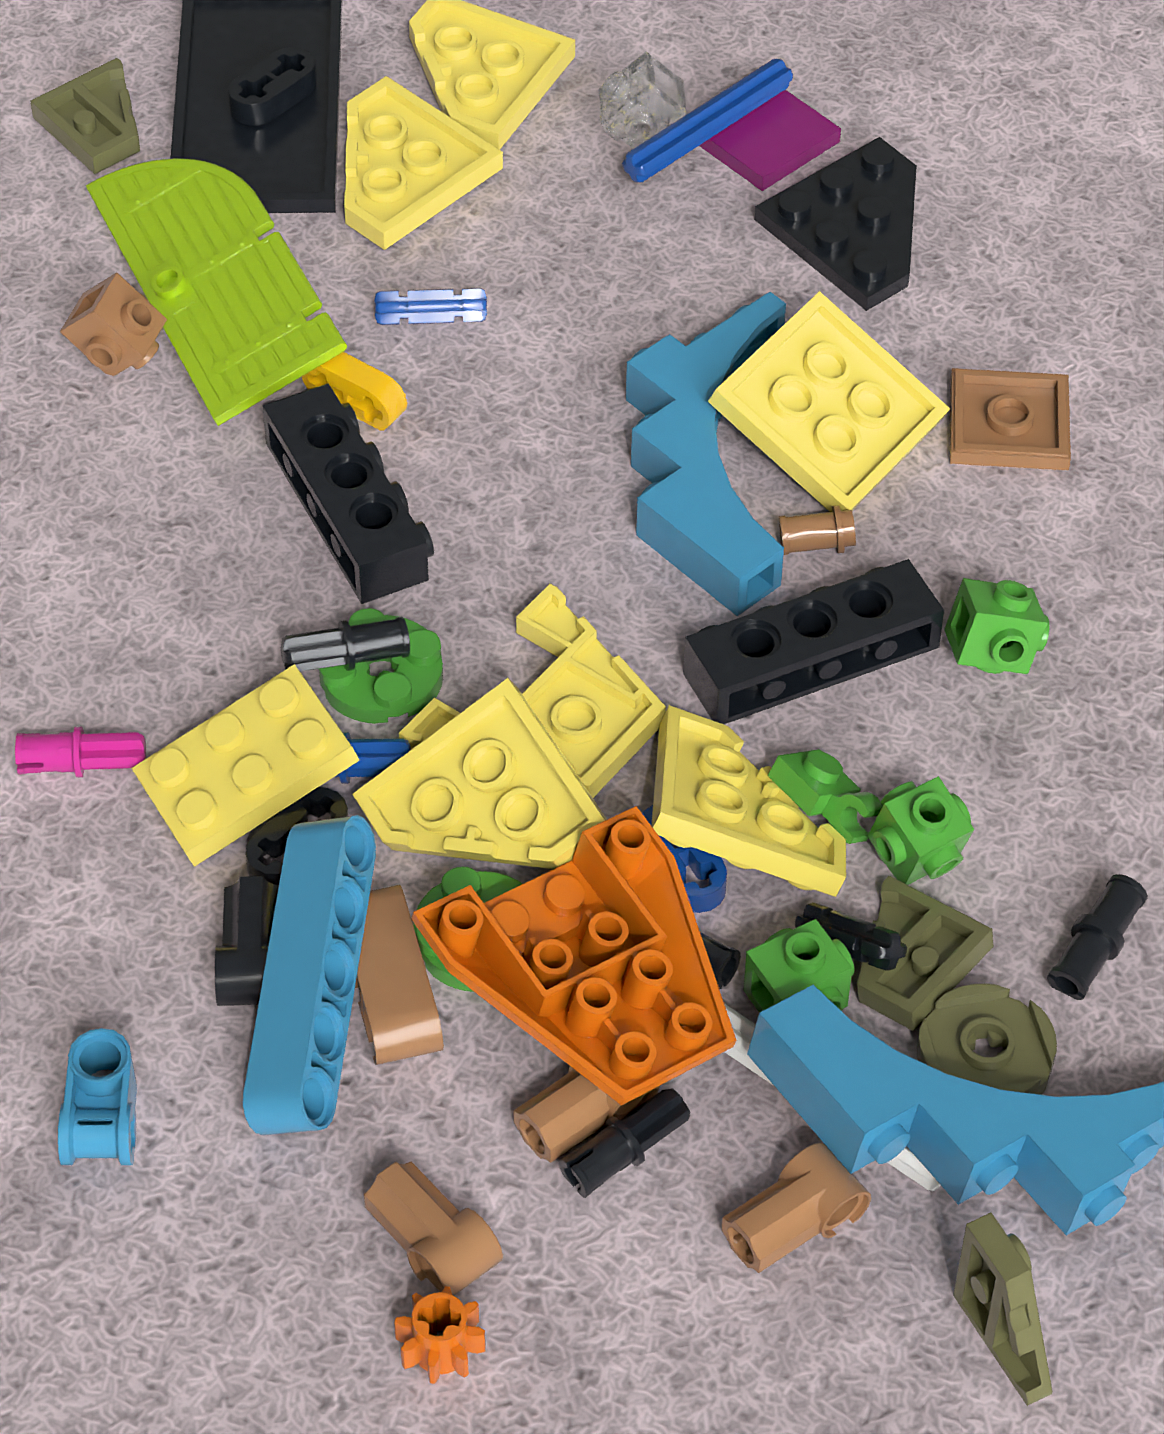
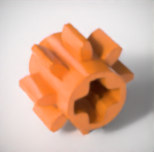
(440, 1353)

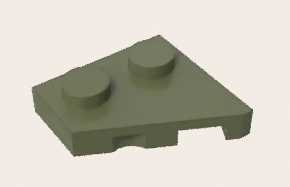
(940, 953)
(1001, 1303)

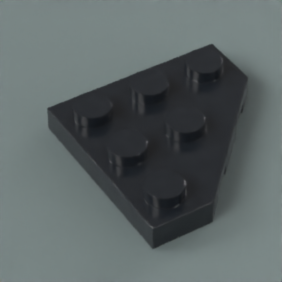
(851, 221)

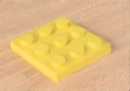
(829, 405)

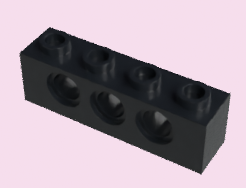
(347, 493)
(812, 642)

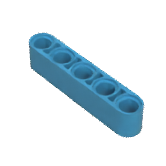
(310, 976)

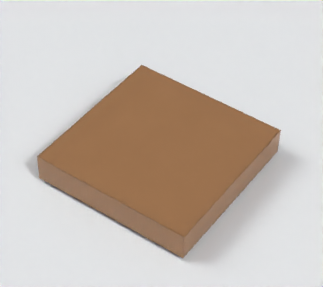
(1009, 419)

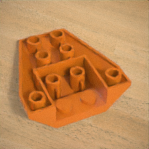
(594, 960)

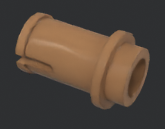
(818, 531)

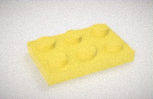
(245, 764)

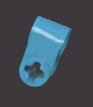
(98, 1111)

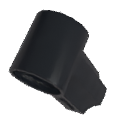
(245, 940)

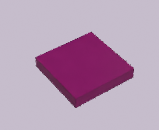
(773, 140)

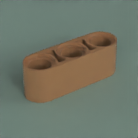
(394, 983)

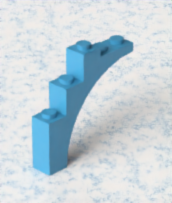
(691, 506)
(969, 1136)

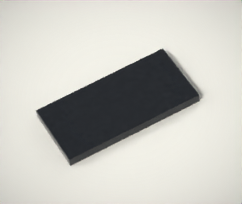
(296, 154)

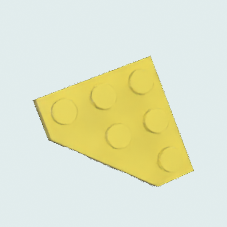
(486, 64)
(407, 162)
(484, 790)
(727, 807)

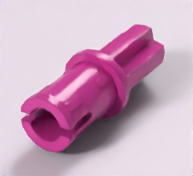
(77, 751)

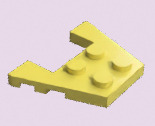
(584, 699)

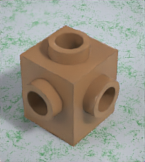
(114, 326)

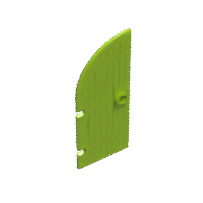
(227, 297)

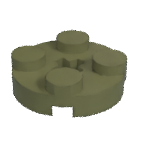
(989, 1013)

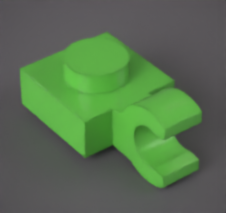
(821, 787)

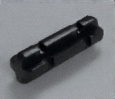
(861, 938)

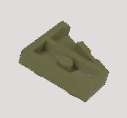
(91, 116)

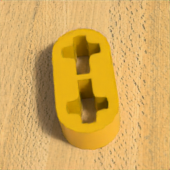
(370, 392)

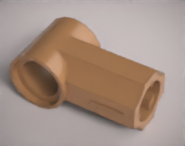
(568, 1114)
(807, 1200)
(439, 1240)

